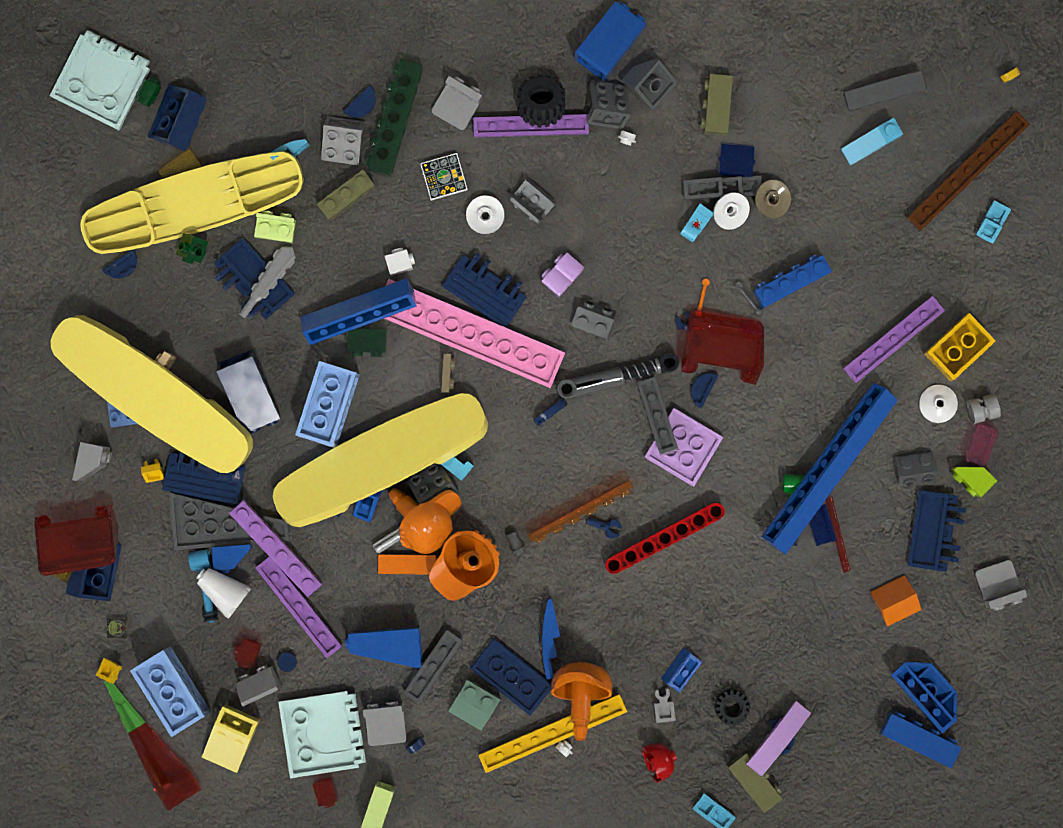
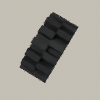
(732, 718)

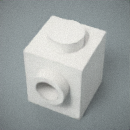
(399, 261)

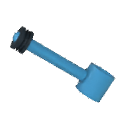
(198, 561)

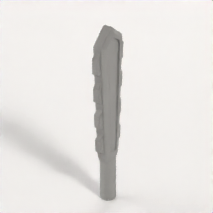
(282, 260)

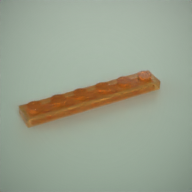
(573, 517)

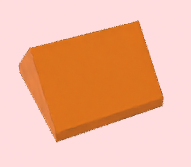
(896, 600)

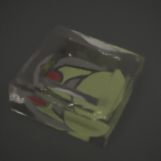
(117, 628)

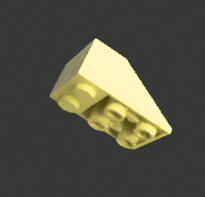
(230, 738)

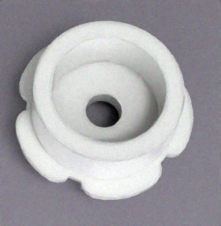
(627, 138)
(564, 747)

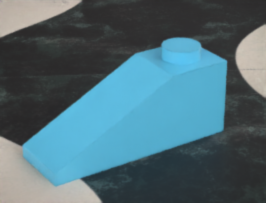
(872, 141)

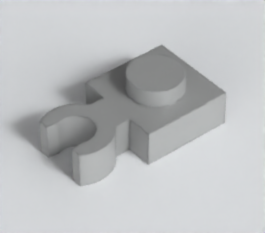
(664, 709)

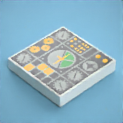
(443, 176)

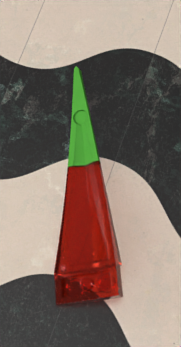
(165, 771)

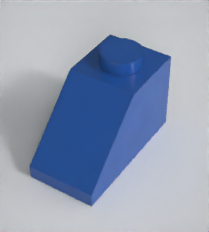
(366, 507)
(229, 556)

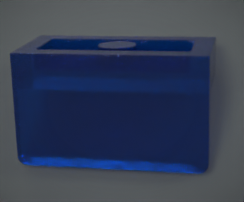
(822, 527)

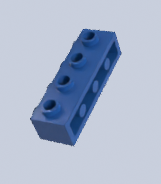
(796, 279)
(920, 740)

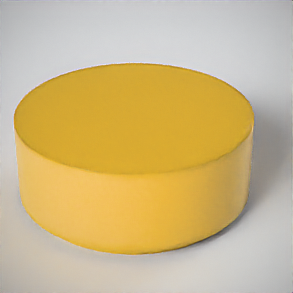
(1010, 74)

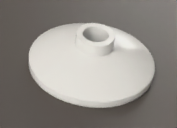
(478, 207)
(736, 215)
(929, 407)

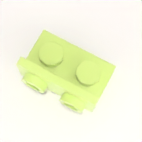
(275, 227)

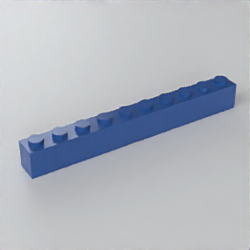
(829, 468)

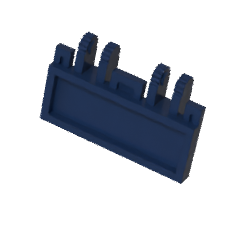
(247, 267)
(483, 292)
(202, 481)
(931, 531)

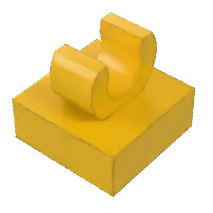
(152, 472)
(108, 670)

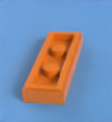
(405, 564)

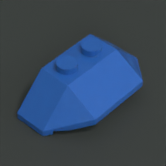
(928, 692)

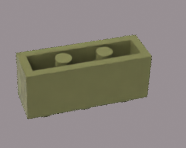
(717, 104)
(346, 195)
(757, 786)

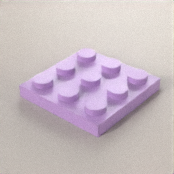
(695, 448)

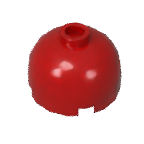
(659, 761)

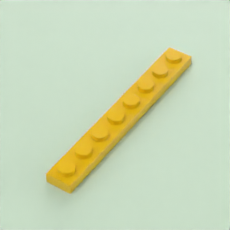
(548, 735)

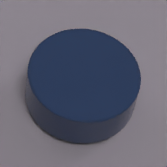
(287, 662)
(415, 745)

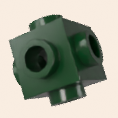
(191, 248)

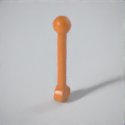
(705, 283)

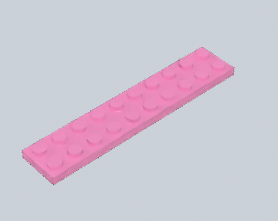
(481, 338)

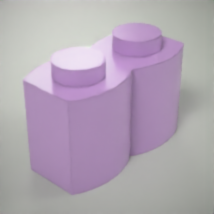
(562, 275)

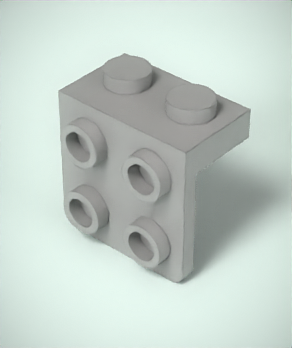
(457, 103)
(999, 585)
(385, 723)

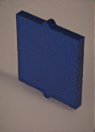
(736, 160)

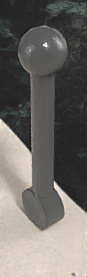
(738, 285)

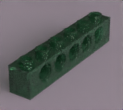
(413, 72)

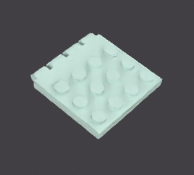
(101, 80)
(321, 734)

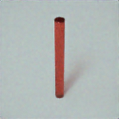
(840, 543)

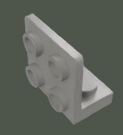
(342, 140)

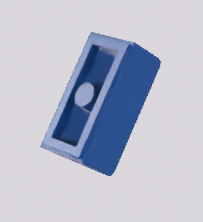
(681, 670)

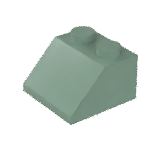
(474, 704)

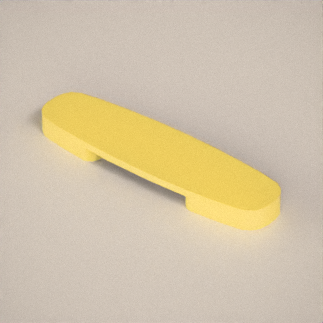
(192, 202)
(151, 394)
(380, 459)

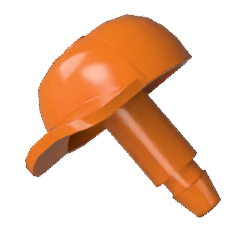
(425, 524)
(464, 564)
(581, 684)

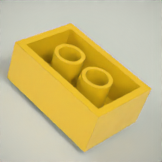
(959, 347)

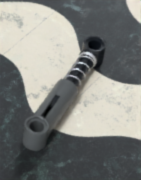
(615, 376)

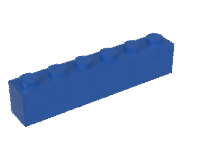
(358, 311)

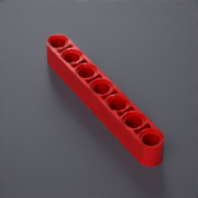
(674, 537)

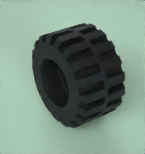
(541, 113)

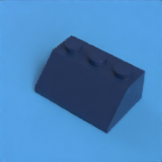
(177, 117)
(93, 582)

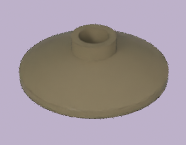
(780, 199)

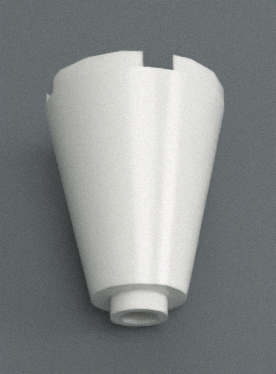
(222, 590)

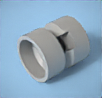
(984, 408)

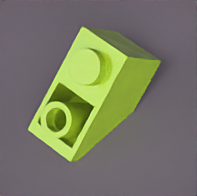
(975, 478)

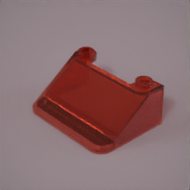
(724, 343)
(76, 543)

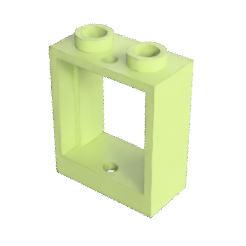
(378, 805)

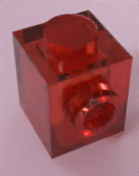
(247, 653)

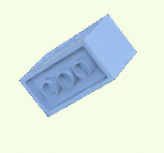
(327, 404)
(170, 691)

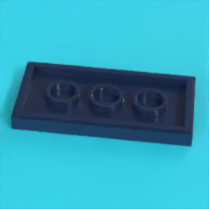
(511, 676)

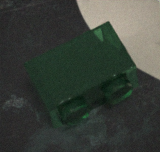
(367, 341)

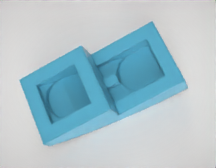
(294, 147)
(993, 221)
(714, 812)

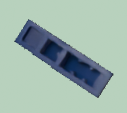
(550, 631)

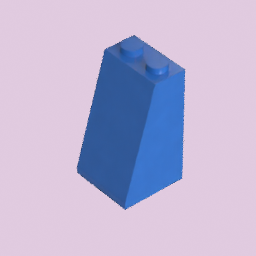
(610, 40)
(389, 645)

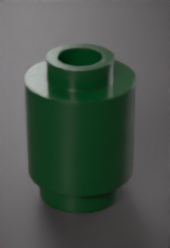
(148, 92)

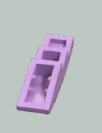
(778, 738)

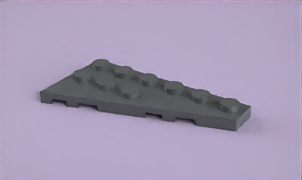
(210, 525)

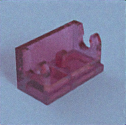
(981, 445)

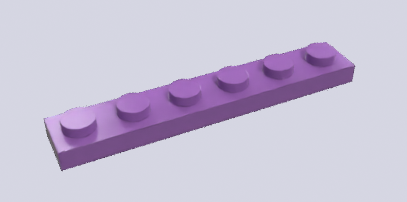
(515, 126)
(893, 339)
(275, 548)
(299, 607)

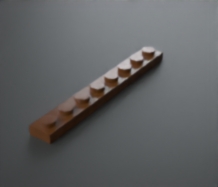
(968, 171)

